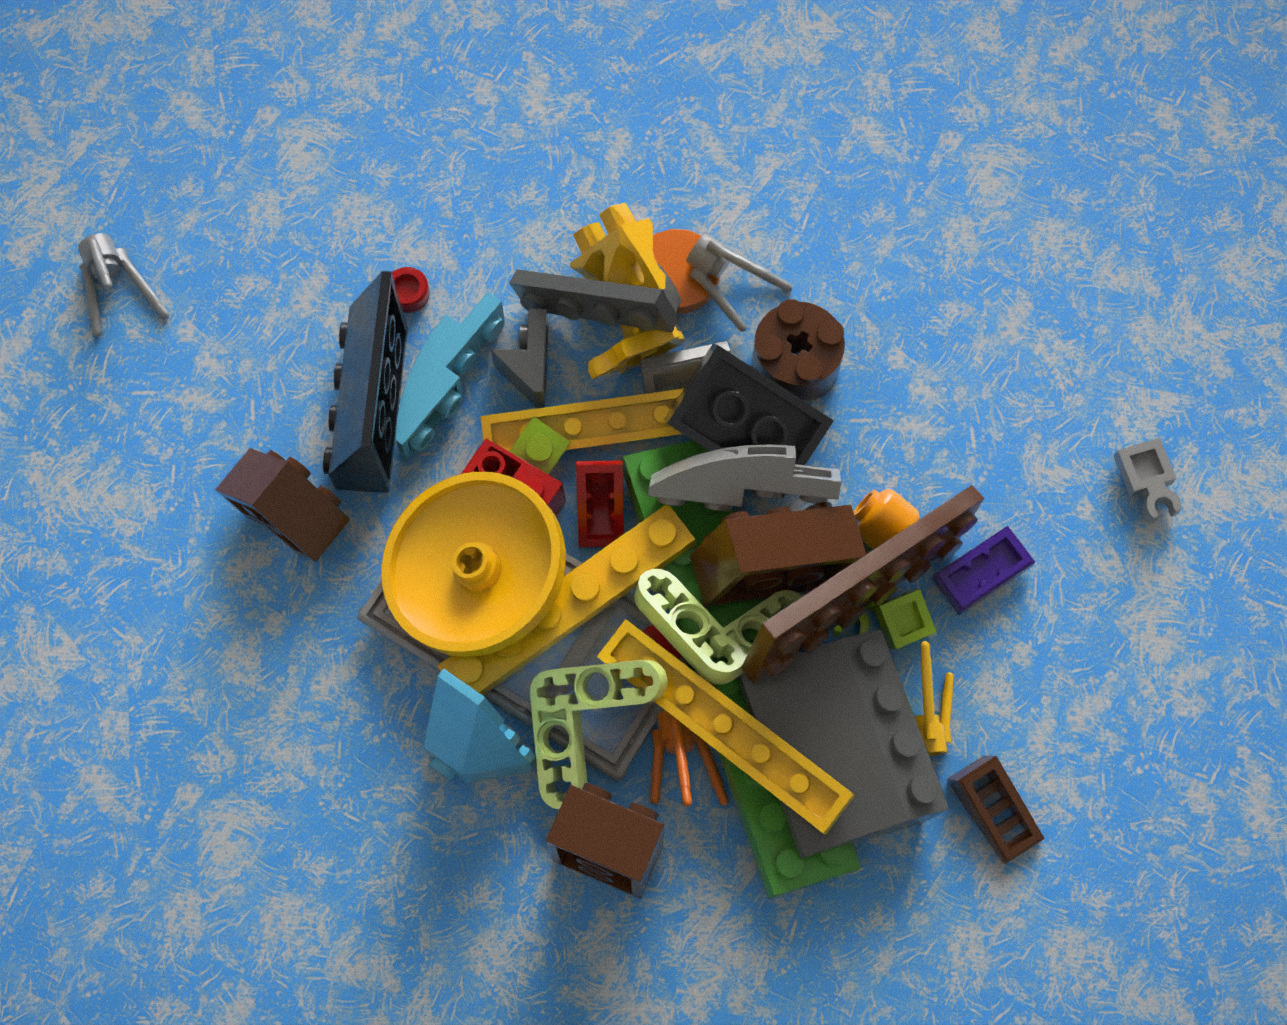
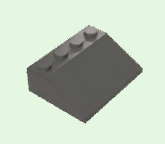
(856, 724)

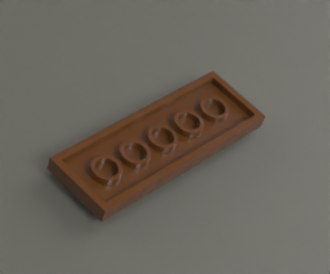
(866, 581)

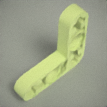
(723, 641)
(566, 713)

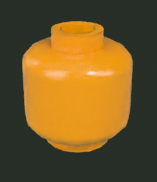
(883, 516)

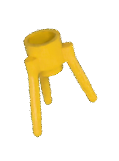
(934, 732)

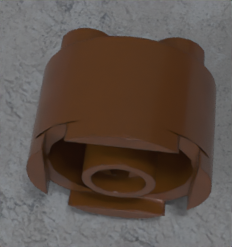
(801, 329)

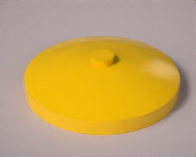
(473, 564)

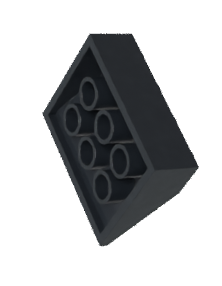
(368, 390)

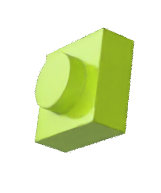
(540, 445)
(904, 619)

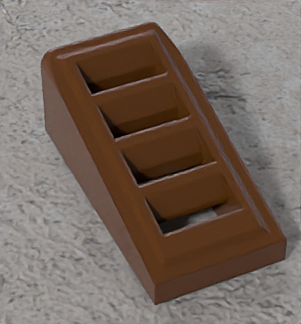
(983, 816)

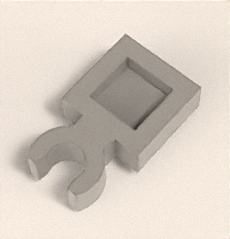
(1148, 472)

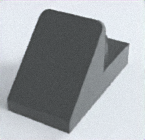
(528, 366)

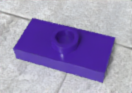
(983, 570)

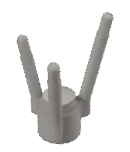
(713, 258)
(102, 261)

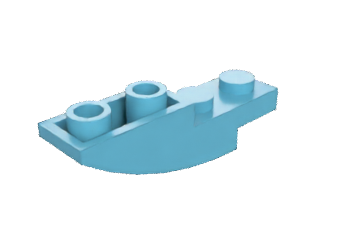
(433, 382)

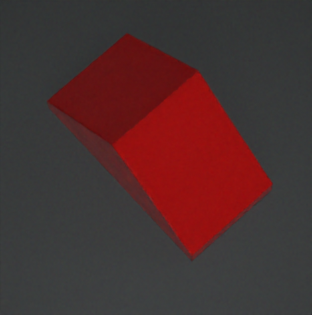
(599, 502)

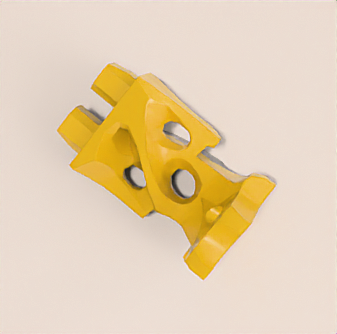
(627, 259)

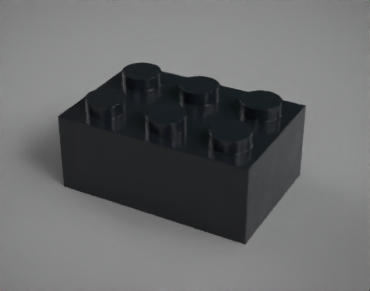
(739, 406)

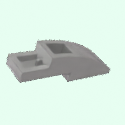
(724, 473)

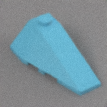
(469, 736)

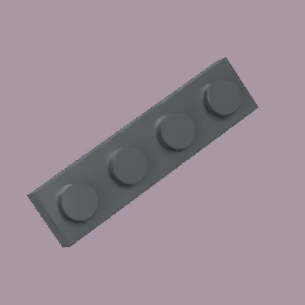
(595, 300)

